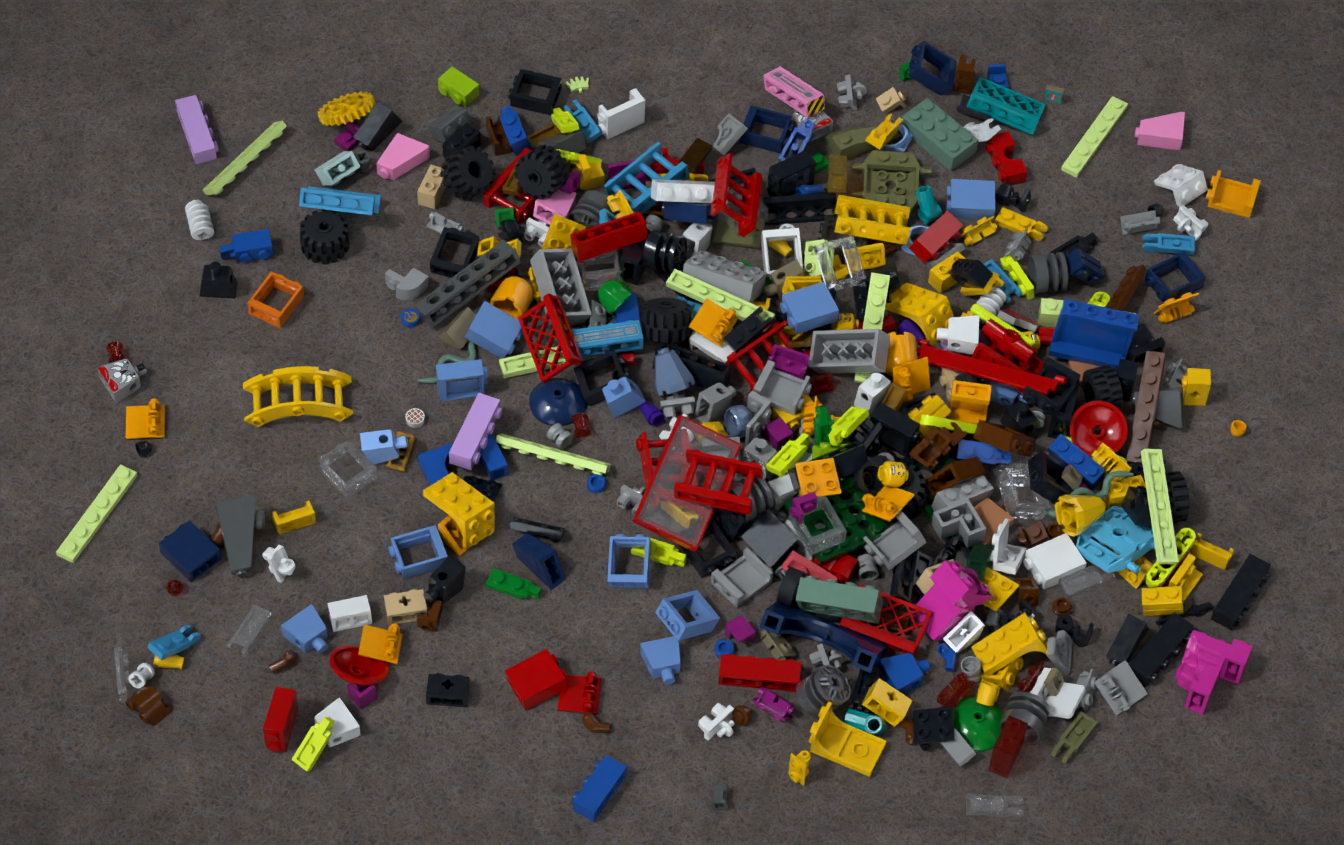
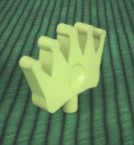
(578, 85)

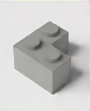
(959, 519)

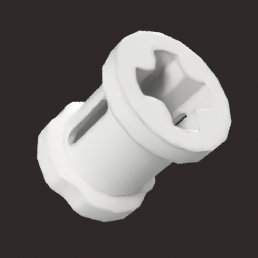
(139, 677)

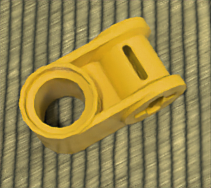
(988, 693)

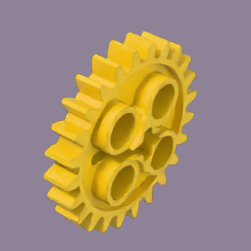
(346, 108)

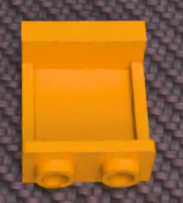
(1232, 195)
(969, 401)

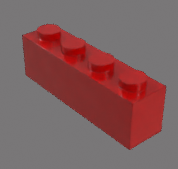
(609, 236)
(759, 672)

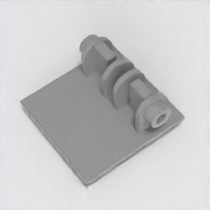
(1120, 688)

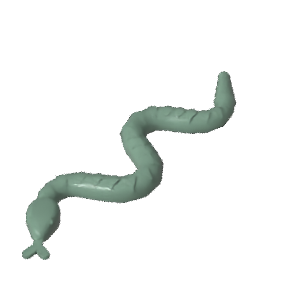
(452, 358)
(1103, 493)

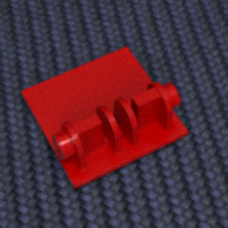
(581, 695)

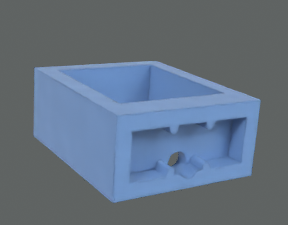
(458, 371)
(412, 539)
(625, 580)
(699, 608)

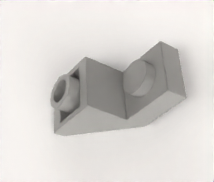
(959, 749)

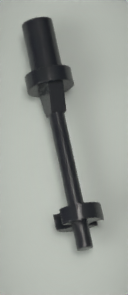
(1194, 610)

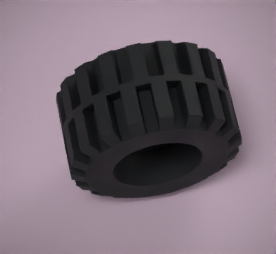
(1102, 385)

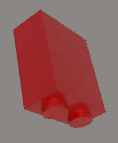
(536, 679)
(280, 719)

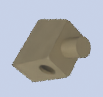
(778, 278)

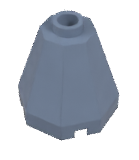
(670, 372)

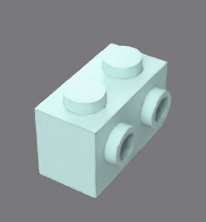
(337, 168)

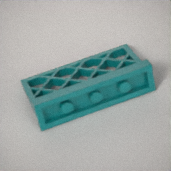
(1000, 110)

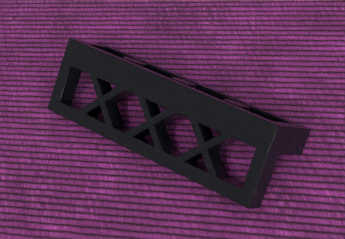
(799, 204)
(903, 578)

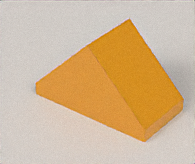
(451, 535)

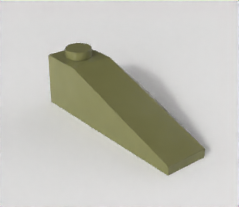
(851, 141)

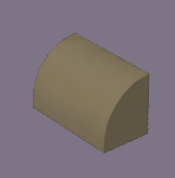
(456, 330)

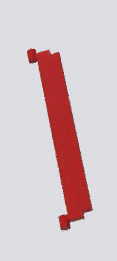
(987, 370)

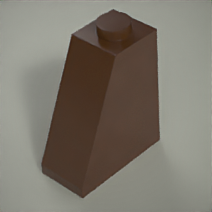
(954, 474)

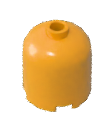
(513, 296)
(901, 350)

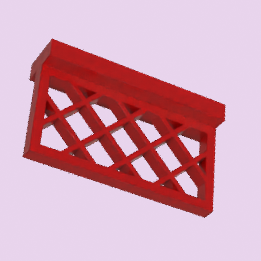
(562, 331)
(892, 640)

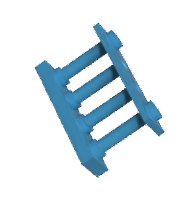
(627, 175)
(339, 200)

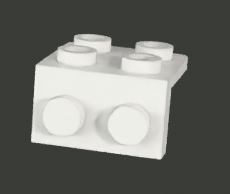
(1184, 181)
(1005, 556)
(1065, 702)

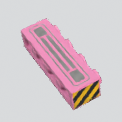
(794, 92)

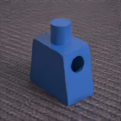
(903, 672)

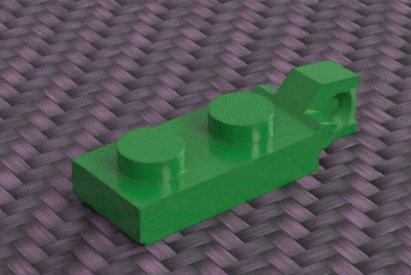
(822, 424)
(512, 585)

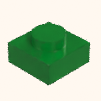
(903, 73)
(821, 162)
(503, 214)

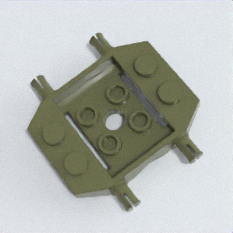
(905, 184)

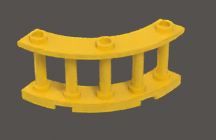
(297, 376)

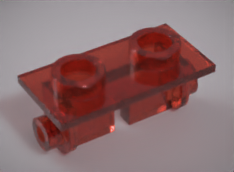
(821, 384)
(1028, 683)
(961, 688)

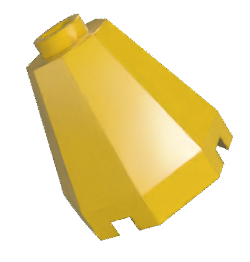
(1078, 512)

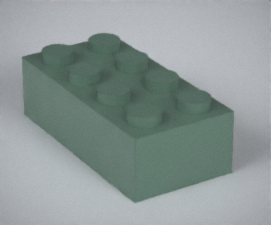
(940, 134)
(839, 599)

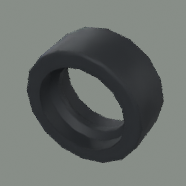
(789, 586)

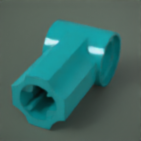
(929, 208)
(864, 721)

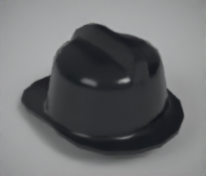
(867, 476)

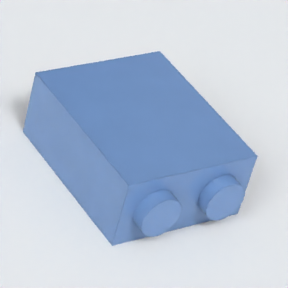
(971, 199)
(809, 308)
(494, 330)

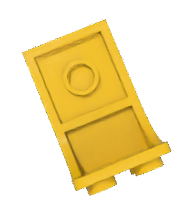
(923, 307)
(465, 505)
(1010, 643)
(844, 743)

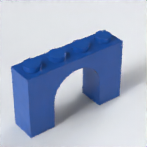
(435, 462)

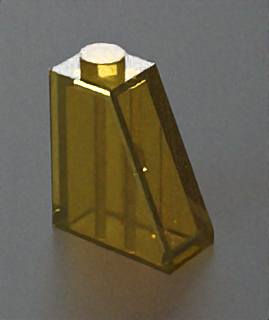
(837, 174)

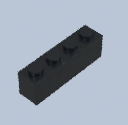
(704, 370)
(846, 459)
(1241, 591)
(1161, 649)

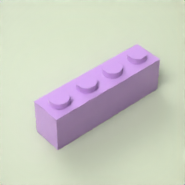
(196, 130)
(474, 431)

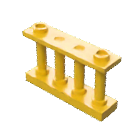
(875, 211)

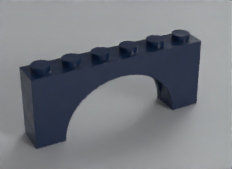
(859, 648)

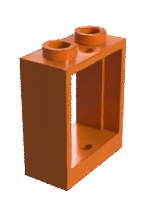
(271, 315)

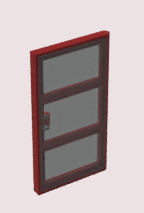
(659, 509)

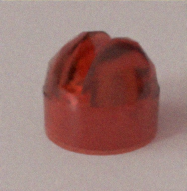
(178, 586)

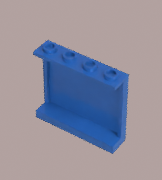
(1092, 334)

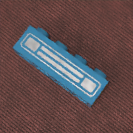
(605, 338)

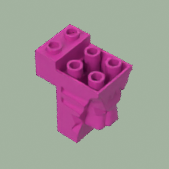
(951, 598)
(1207, 661)

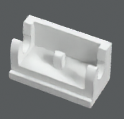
(982, 130)
(350, 613)

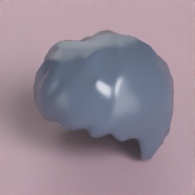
(736, 420)

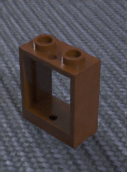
(1004, 438)

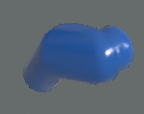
(948, 655)

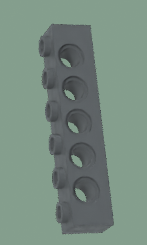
(467, 283)

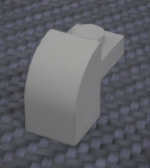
(407, 287)

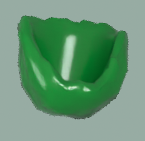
(613, 294)

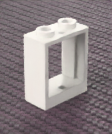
(780, 234)

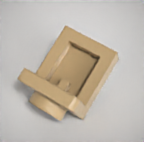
(891, 100)

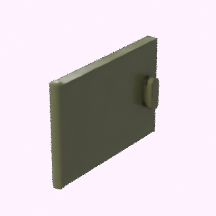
(726, 236)

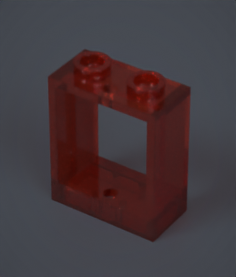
(1008, 746)

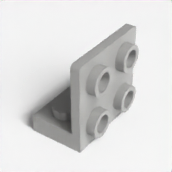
(761, 413)

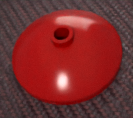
(1103, 417)
(357, 668)

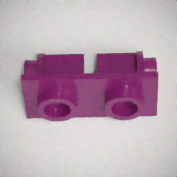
(779, 710)

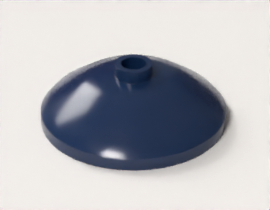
(555, 409)

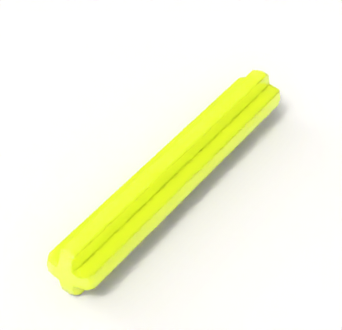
(985, 315)

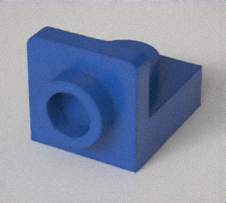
(997, 74)

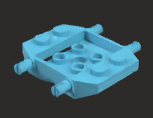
(1130, 545)

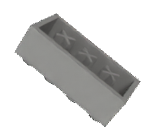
(726, 275)
(559, 276)
(849, 351)

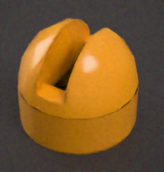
(1238, 428)

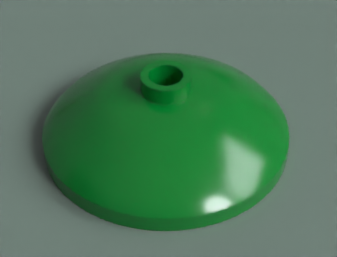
(978, 733)

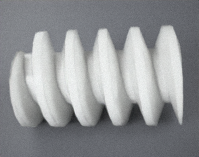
(199, 220)
(992, 301)

